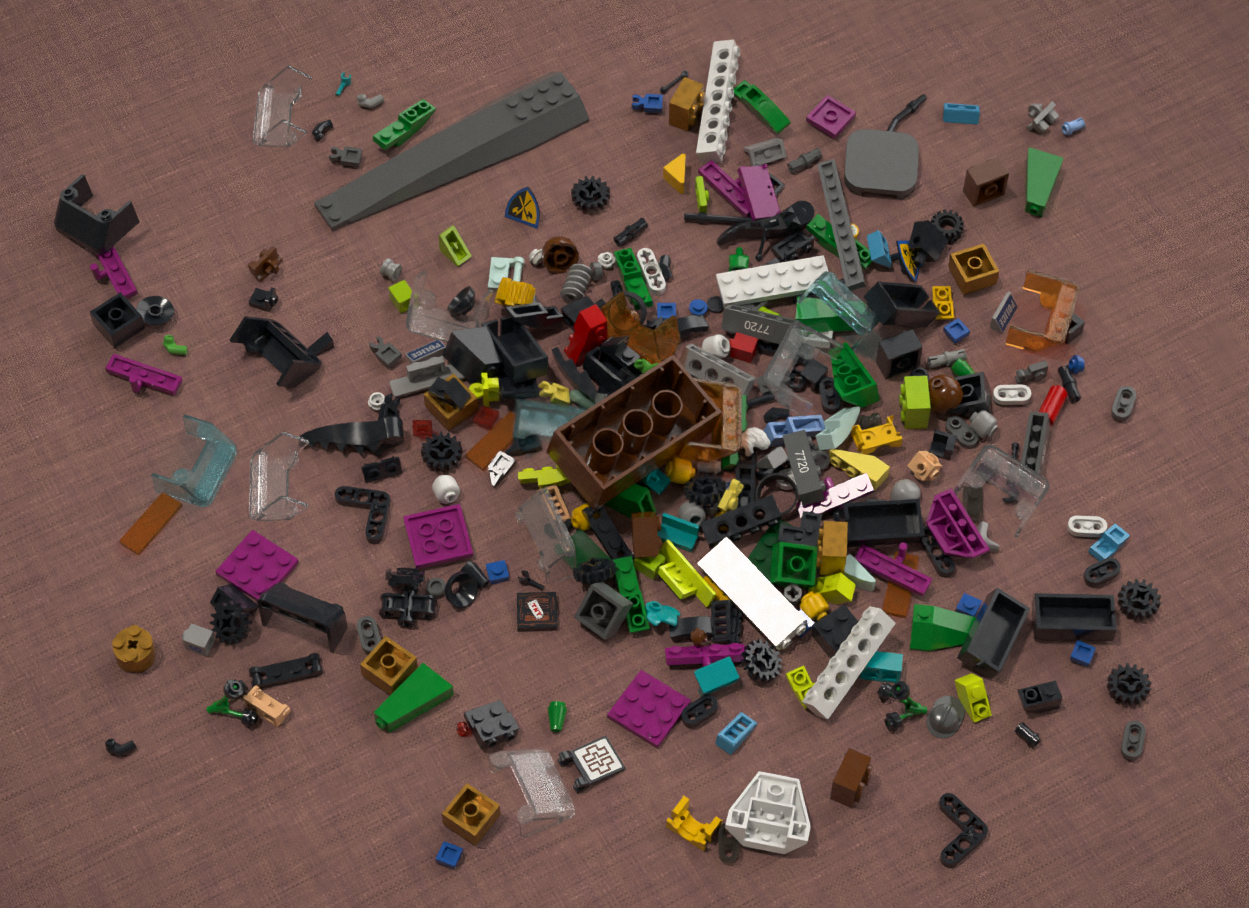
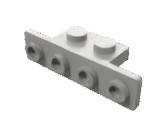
(422, 376)

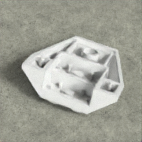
(770, 814)

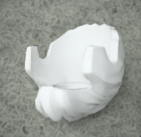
(754, 437)

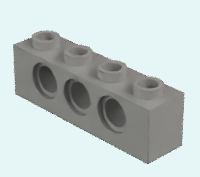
(709, 362)

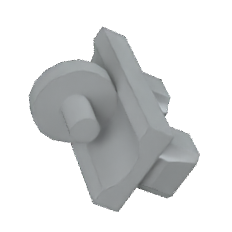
(1036, 111)

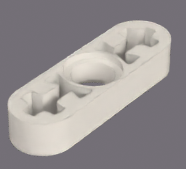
(652, 264)

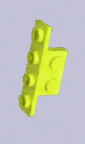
(682, 576)

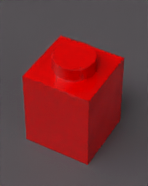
(743, 347)

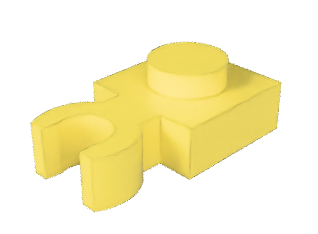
(557, 393)
(730, 500)

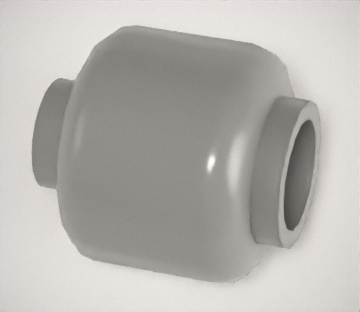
(983, 424)
(692, 513)

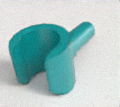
(344, 82)

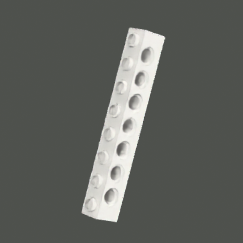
(718, 101)

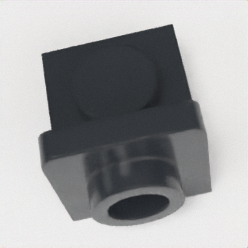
(263, 299)

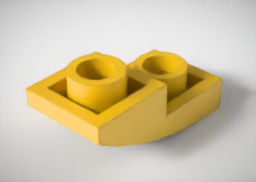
(942, 299)

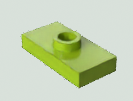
(701, 194)

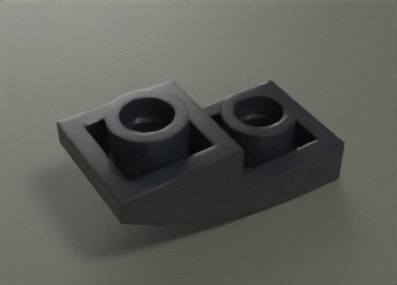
(691, 323)
(688, 624)

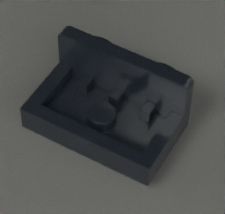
(793, 247)

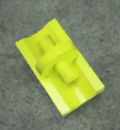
(488, 389)

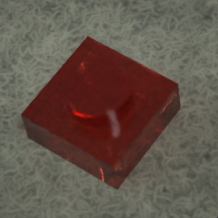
(486, 417)
(422, 428)

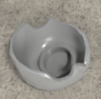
(905, 490)

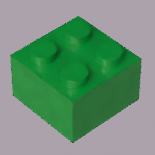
(793, 565)

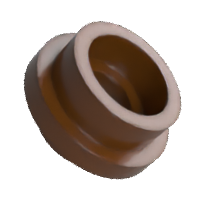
(698, 637)

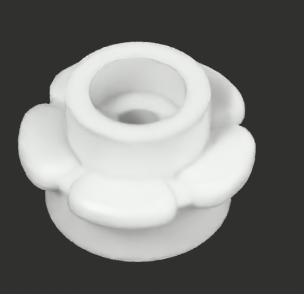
(535, 256)
(606, 264)
(376, 397)

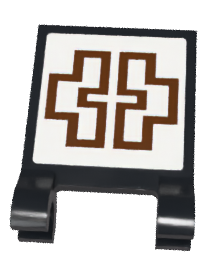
(593, 761)

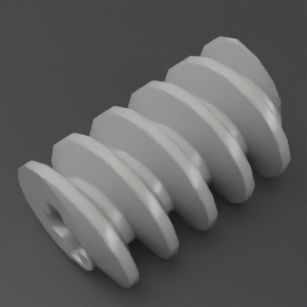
(576, 283)

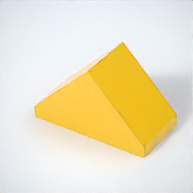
(675, 173)

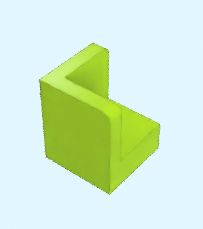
(400, 295)
(648, 565)

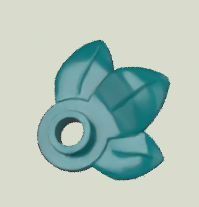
(660, 613)

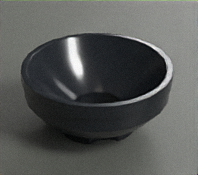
(462, 302)
(467, 589)

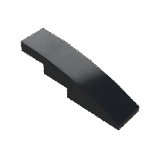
(577, 380)
(746, 475)

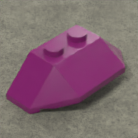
(954, 527)

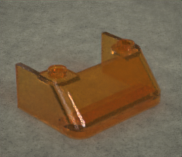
(1055, 294)
(649, 344)
(727, 433)

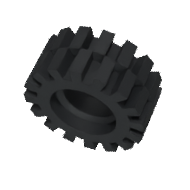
(951, 219)

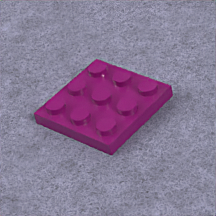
(438, 536)
(256, 565)
(648, 709)

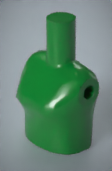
(738, 261)

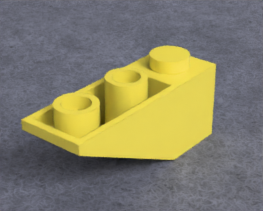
(858, 464)

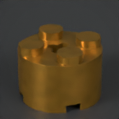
(134, 649)

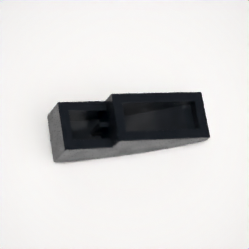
(536, 315)

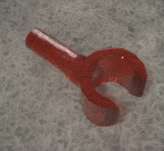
(462, 729)

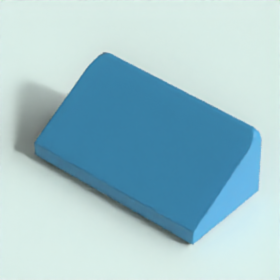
(961, 113)
(879, 249)

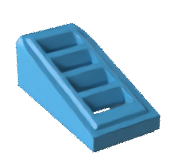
(729, 743)

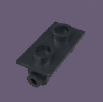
(380, 470)

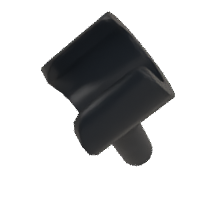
(527, 580)

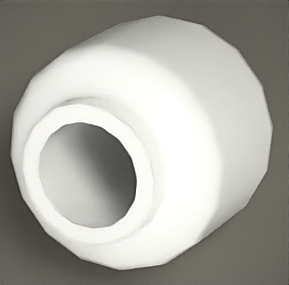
(716, 345)
(445, 488)

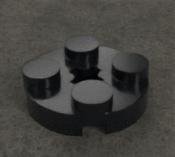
(405, 575)

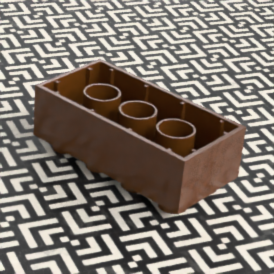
(633, 432)

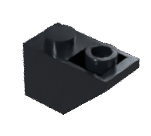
(1041, 697)

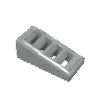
(772, 459)

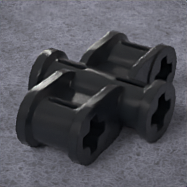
(409, 604)

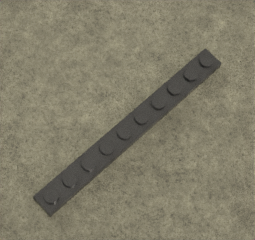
(841, 225)

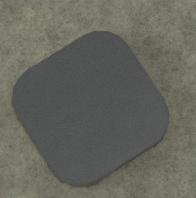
(881, 162)

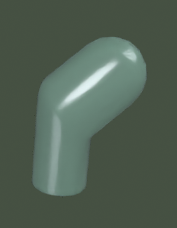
(577, 397)

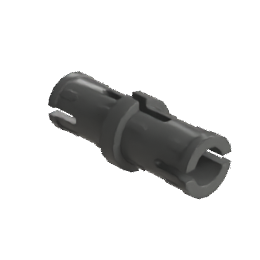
(804, 160)

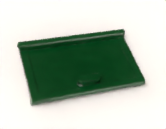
(586, 548)

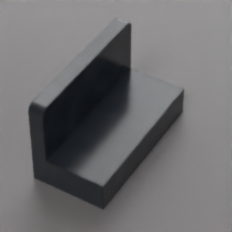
(231, 593)

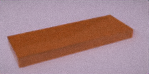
(494, 441)
(150, 523)
(897, 597)

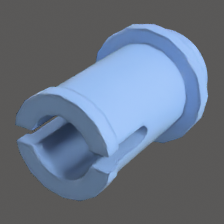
(1070, 127)

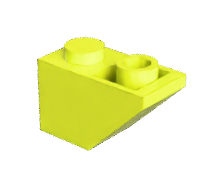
(834, 588)
(973, 696)

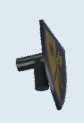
(524, 208)
(905, 259)

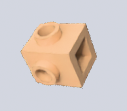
(925, 466)

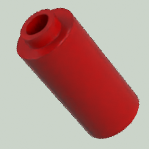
(1053, 402)

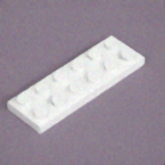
(769, 281)

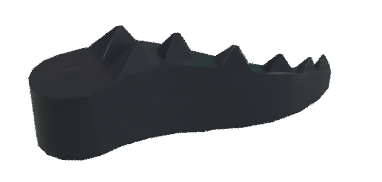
(783, 224)
(362, 436)

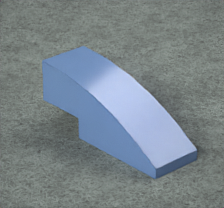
(812, 424)

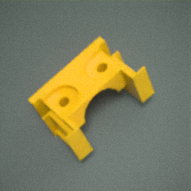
(872, 438)
(688, 827)

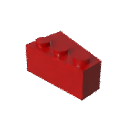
(588, 334)

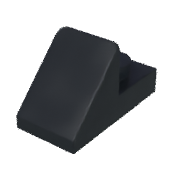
(620, 352)
(450, 392)

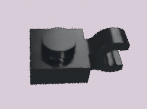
(764, 472)

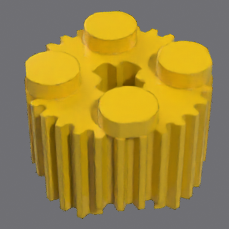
(514, 293)

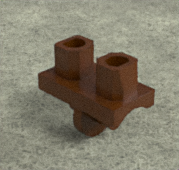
(266, 264)

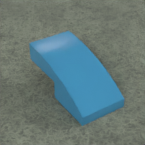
(1109, 543)

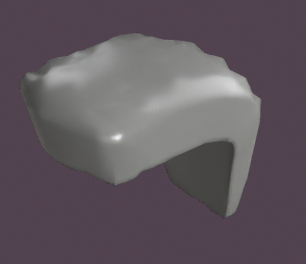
(982, 528)

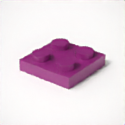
(831, 116)

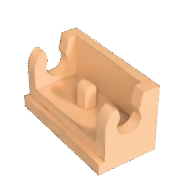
(266, 706)

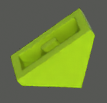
(453, 246)

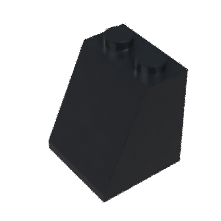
(473, 353)

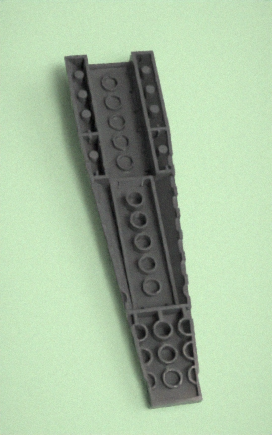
(482, 138)

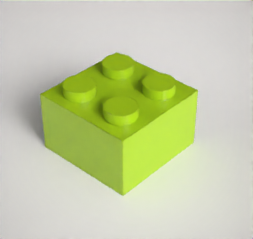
(914, 402)

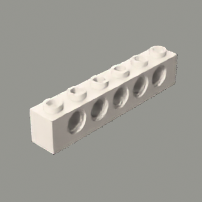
(857, 659)

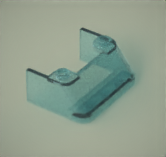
(844, 304)
(541, 416)
(206, 476)

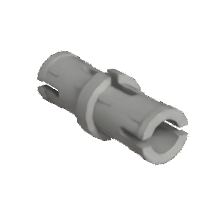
(946, 358)

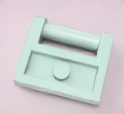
(500, 268)

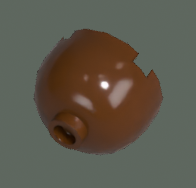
(559, 254)
(944, 393)

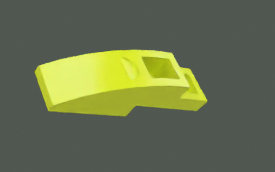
(544, 477)

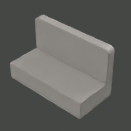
(766, 151)

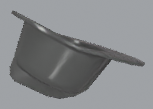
(945, 717)

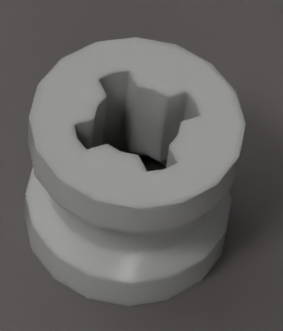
(391, 269)

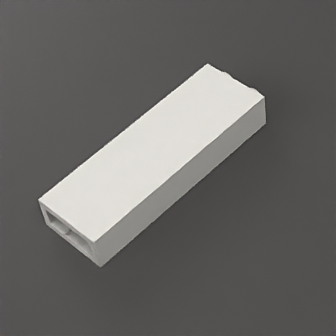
(753, 594)

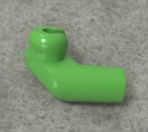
(172, 347)
(643, 365)

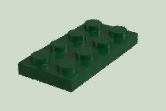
(762, 553)

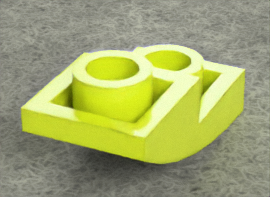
(800, 683)

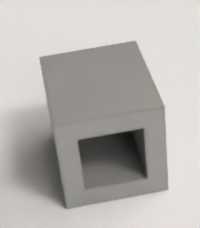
(198, 639)

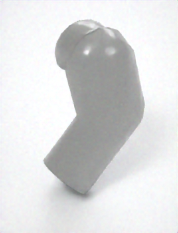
(369, 103)

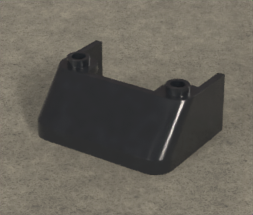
(92, 231)
(279, 348)
(304, 610)

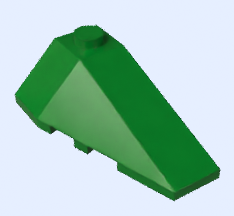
(853, 380)
(938, 628)

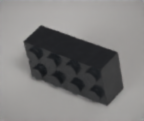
(900, 304)
(518, 350)
(605, 369)
(882, 522)
(1073, 617)
(993, 633)

